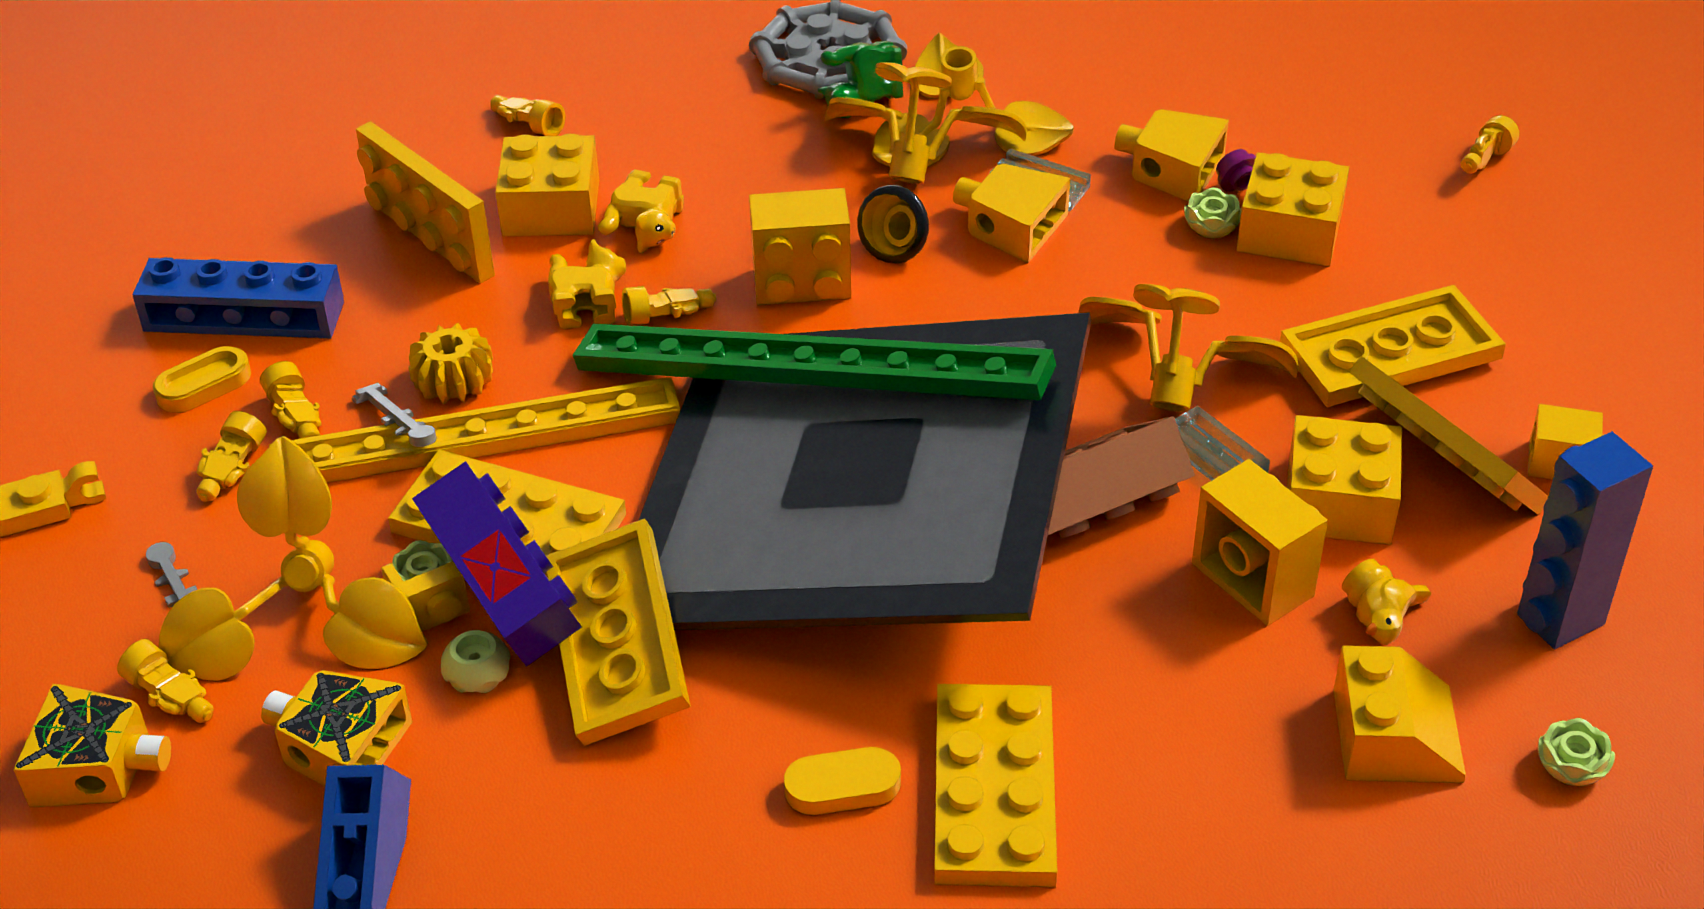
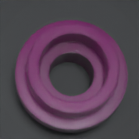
(1235, 170)

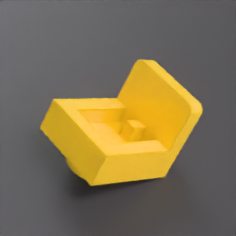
(434, 595)

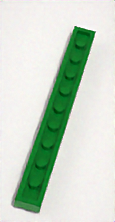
(819, 361)

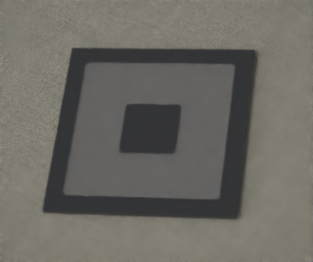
(864, 499)

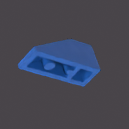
(361, 836)

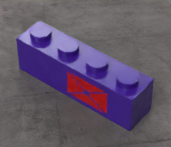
(497, 564)

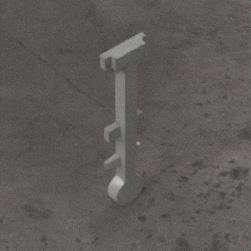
(418, 432)
(162, 557)

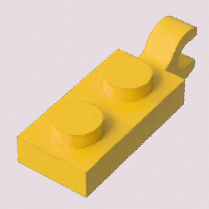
(47, 497)

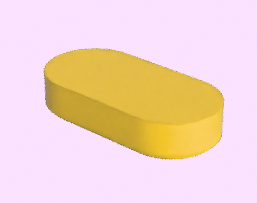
(201, 379)
(842, 780)

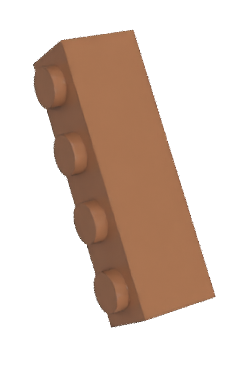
(1116, 471)

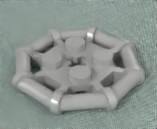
(812, 32)

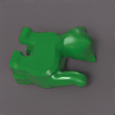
(860, 68)

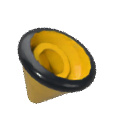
(893, 224)

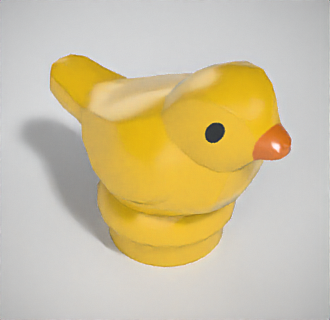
(1381, 599)

